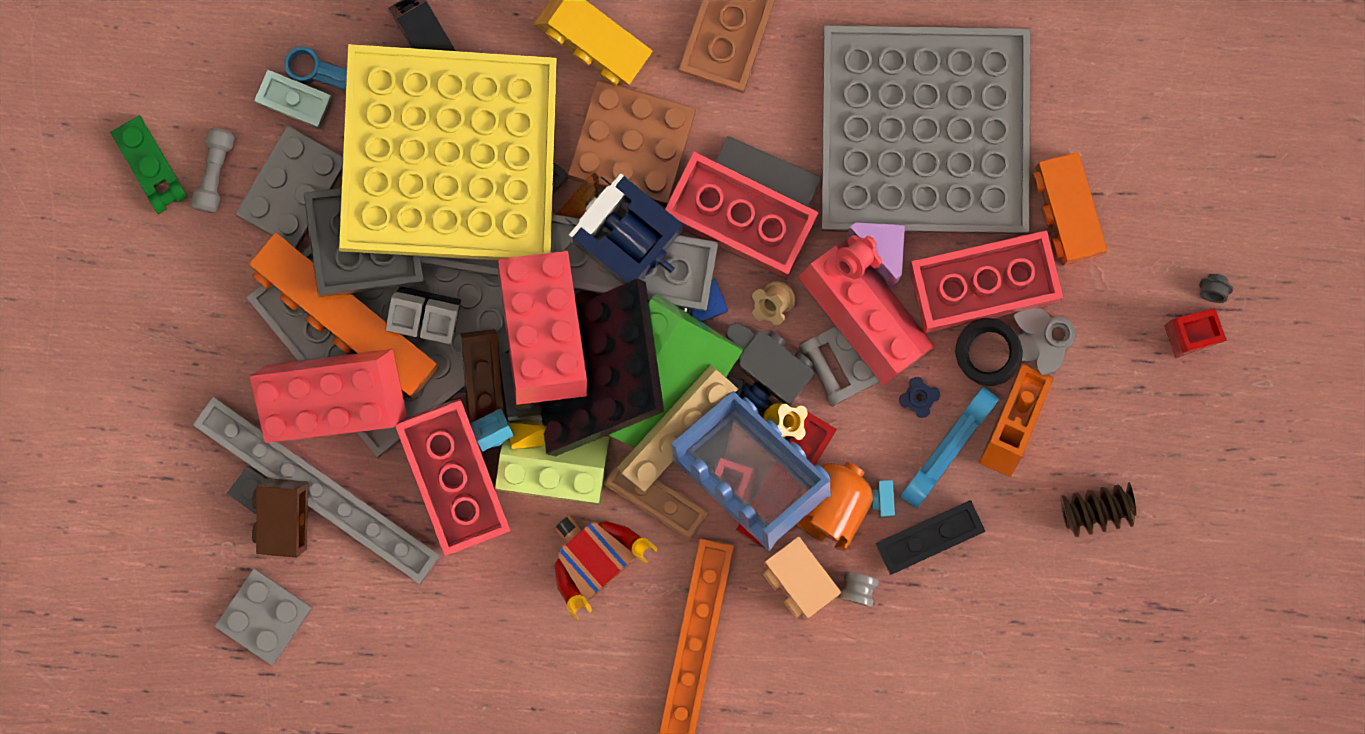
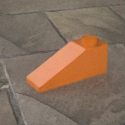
(1016, 421)

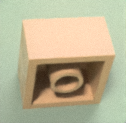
(801, 579)

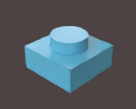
(491, 430)
(884, 499)

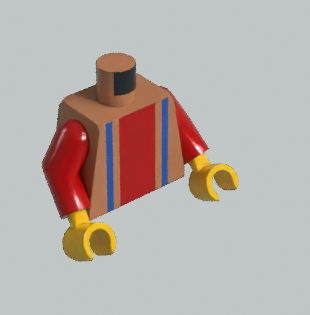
(593, 559)

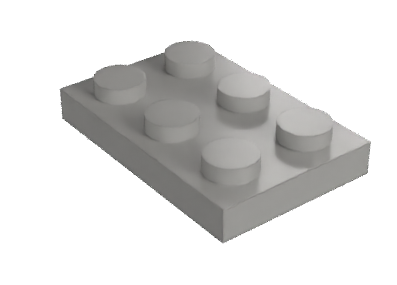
(277, 194)

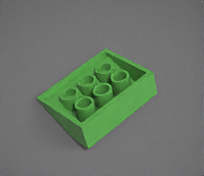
(683, 353)

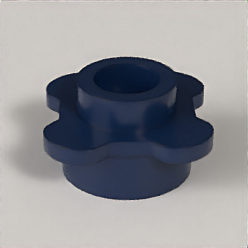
(920, 407)

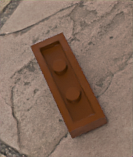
(481, 373)

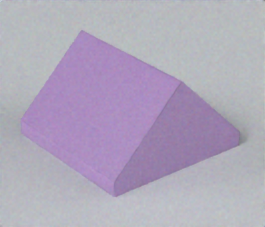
(889, 247)

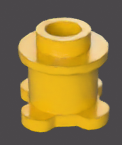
(788, 419)

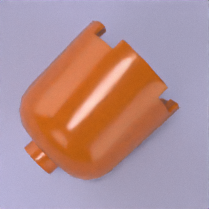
(845, 508)

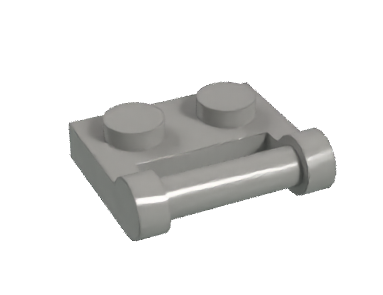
(853, 367)

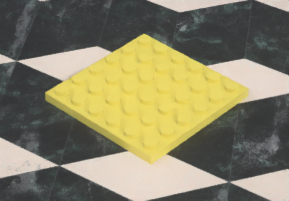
(447, 153)

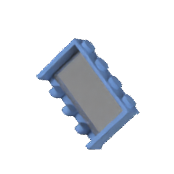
(751, 469)

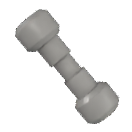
(219, 143)

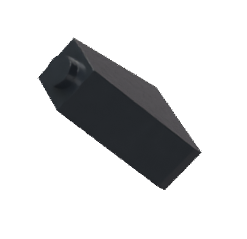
(420, 25)

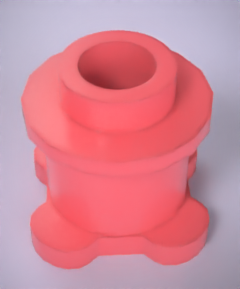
(857, 257)

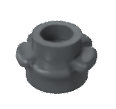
(1215, 288)

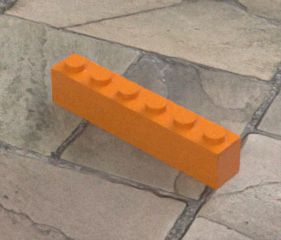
(342, 315)

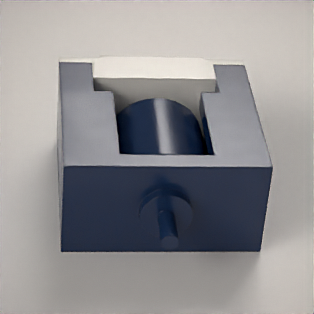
(635, 241)

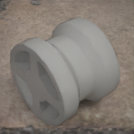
(859, 589)

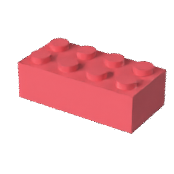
(741, 215)
(985, 281)
(542, 327)
(328, 396)
(452, 476)

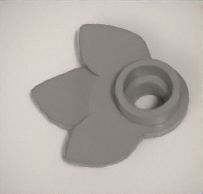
(1038, 339)

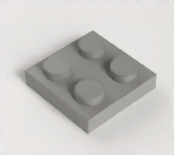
(263, 617)

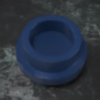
(757, 395)

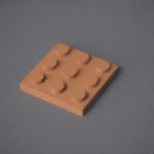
(632, 137)

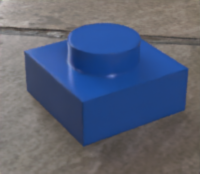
(715, 307)

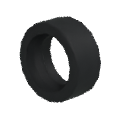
(982, 326)

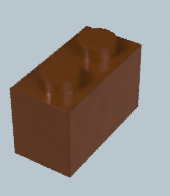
(280, 517)

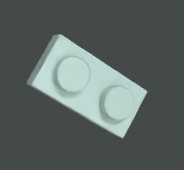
(293, 99)

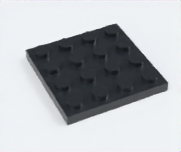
(618, 368)

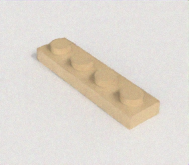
(655, 450)

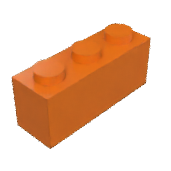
(1069, 209)

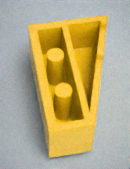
(594, 39)

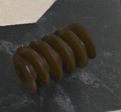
(1099, 509)

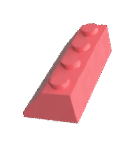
(867, 316)

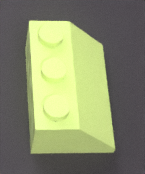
(567, 477)

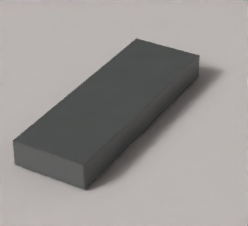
(769, 171)

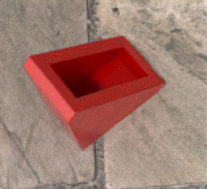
(1194, 332)

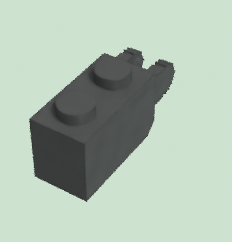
(770, 363)

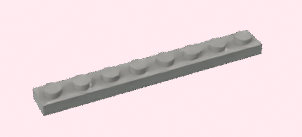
(323, 493)

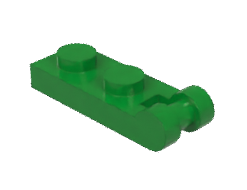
(148, 163)

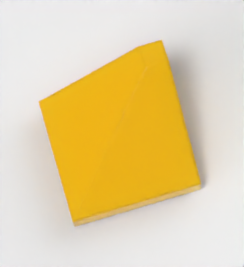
(527, 434)

